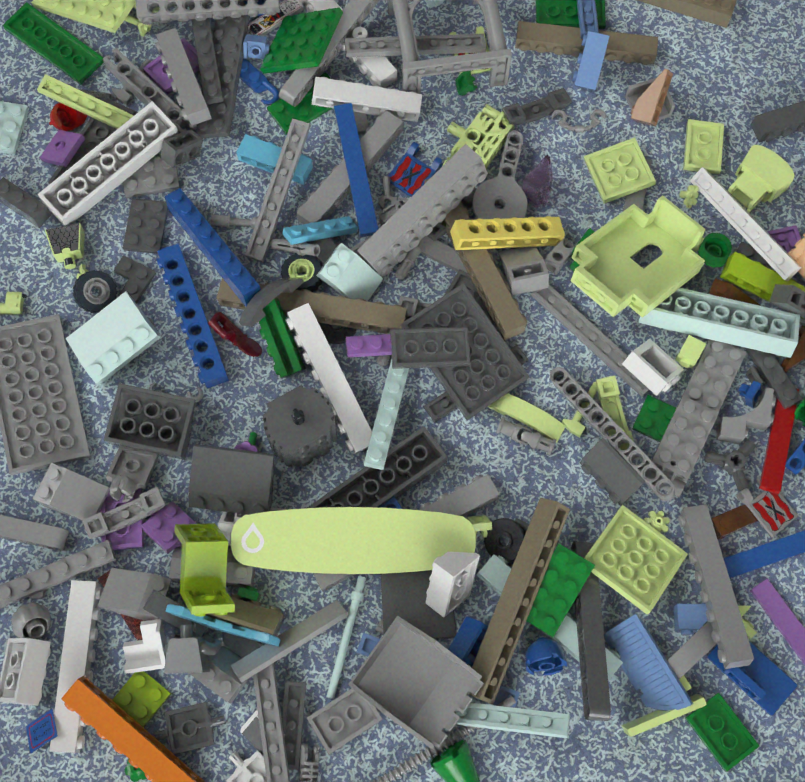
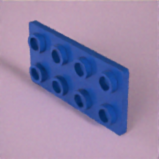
(760, 680)

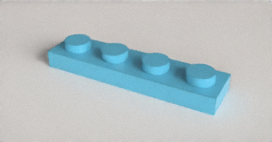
(319, 230)

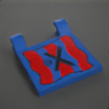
(411, 173)

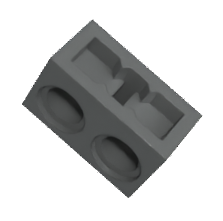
(181, 148)

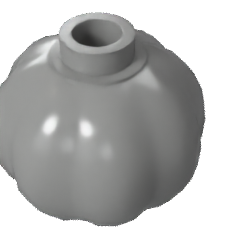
(31, 621)

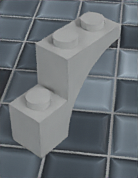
(734, 428)

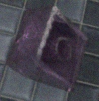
(538, 183)

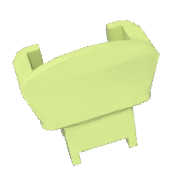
(761, 173)

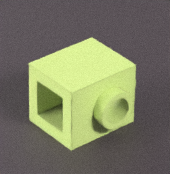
(690, 352)

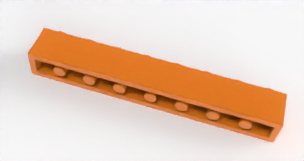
(126, 734)

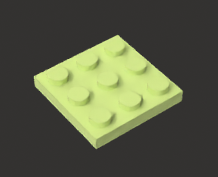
(619, 170)

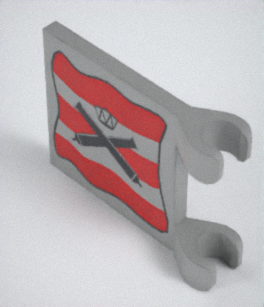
(769, 509)

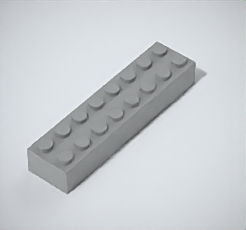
(423, 211)

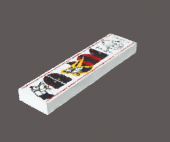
(267, 23)

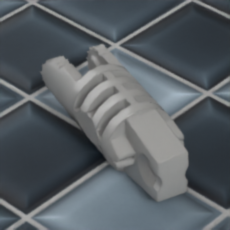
(309, 770)

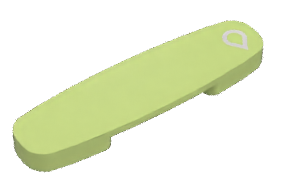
(349, 539)

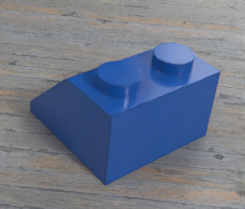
(468, 640)

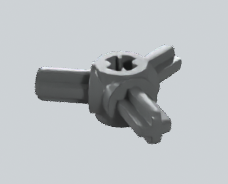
(739, 457)

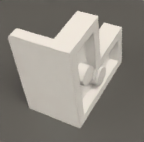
(149, 652)

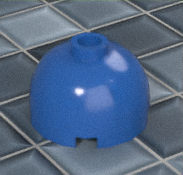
(545, 656)

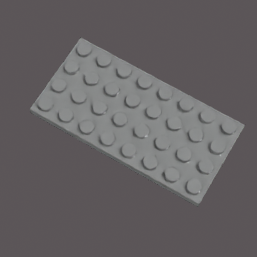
(38, 397)

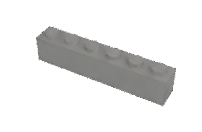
(183, 77)

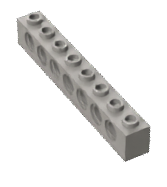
(234, 10)

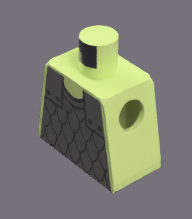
(67, 243)

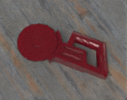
(233, 334)

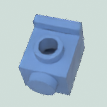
(255, 47)

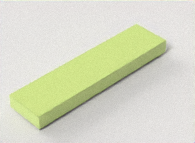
(660, 716)

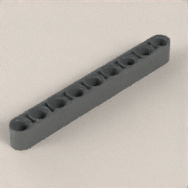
(591, 645)

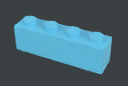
(266, 154)

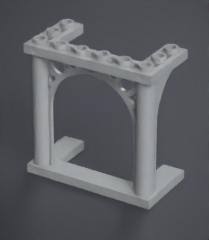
(497, 59)

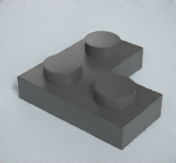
(138, 277)

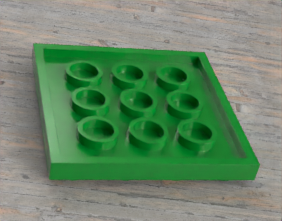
(301, 40)

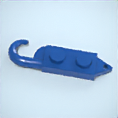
(257, 81)

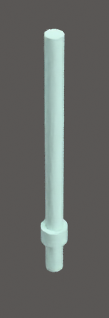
(356, 597)

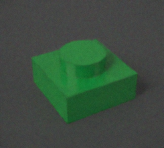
(249, 593)

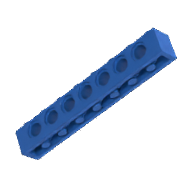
(171, 257)

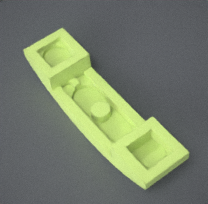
(610, 402)
(529, 415)

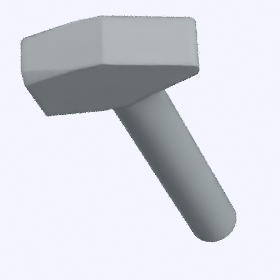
(122, 94)

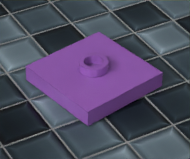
(62, 148)

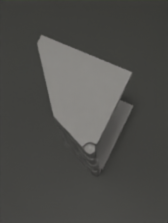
(416, 682)

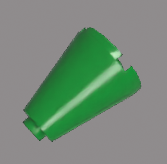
(456, 764)

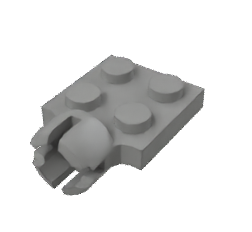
(130, 471)

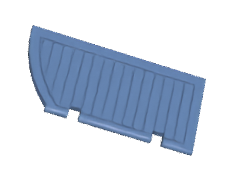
(647, 666)

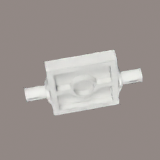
(248, 770)

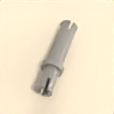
(310, 249)

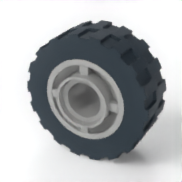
(83, 294)

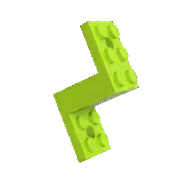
(204, 569)

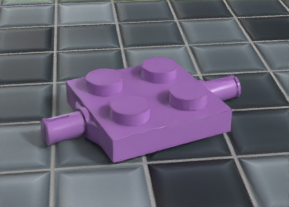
(162, 526)

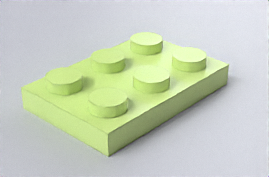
(703, 146)

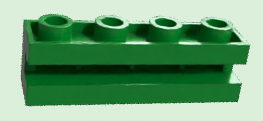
(280, 340)

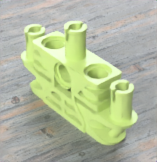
(482, 130)

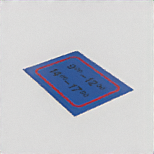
(41, 731)

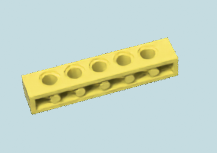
(506, 233)

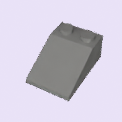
(70, 493)
(129, 590)

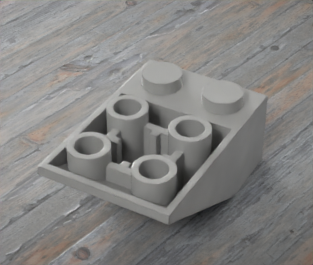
(524, 269)

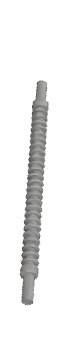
(424, 755)

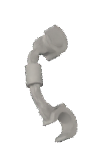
(579, 128)

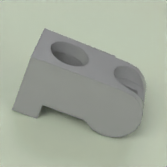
(559, 256)

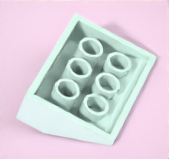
(112, 338)

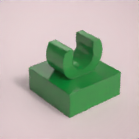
(464, 83)

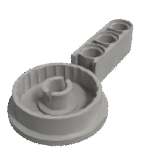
(502, 187)

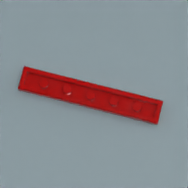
(777, 448)

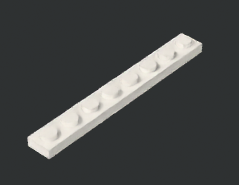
(746, 224)

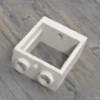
(647, 373)

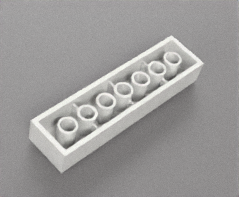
(108, 164)

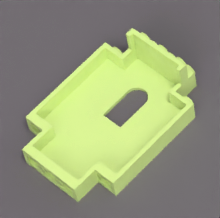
(616, 280)

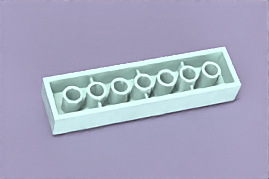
(727, 321)

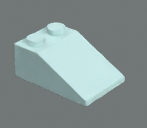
(349, 274)

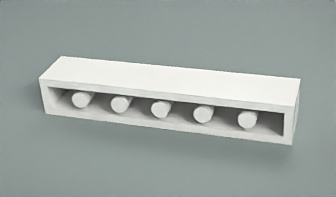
(367, 98)

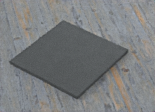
(406, 597)

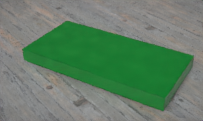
(565, 13)

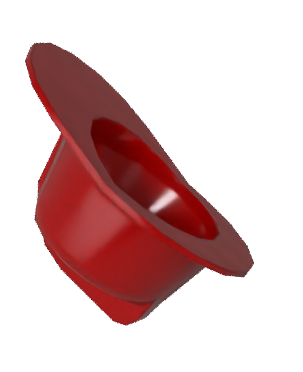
(66, 118)

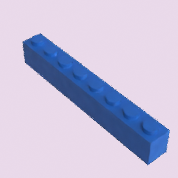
(212, 246)

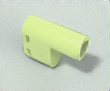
(13, 303)

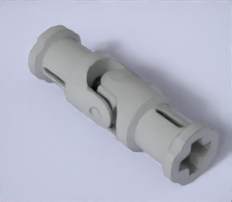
(526, 437)

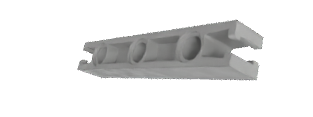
(142, 86)

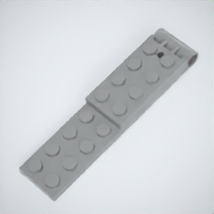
(696, 413)

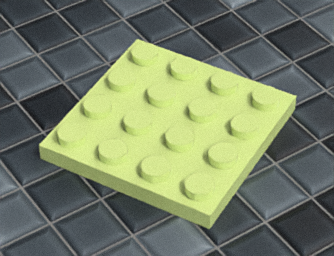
(635, 559)

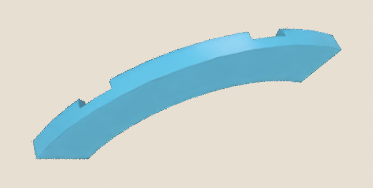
(223, 626)

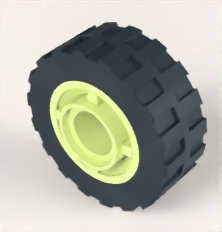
(309, 264)

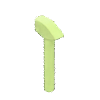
(573, 425)

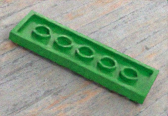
(53, 43)

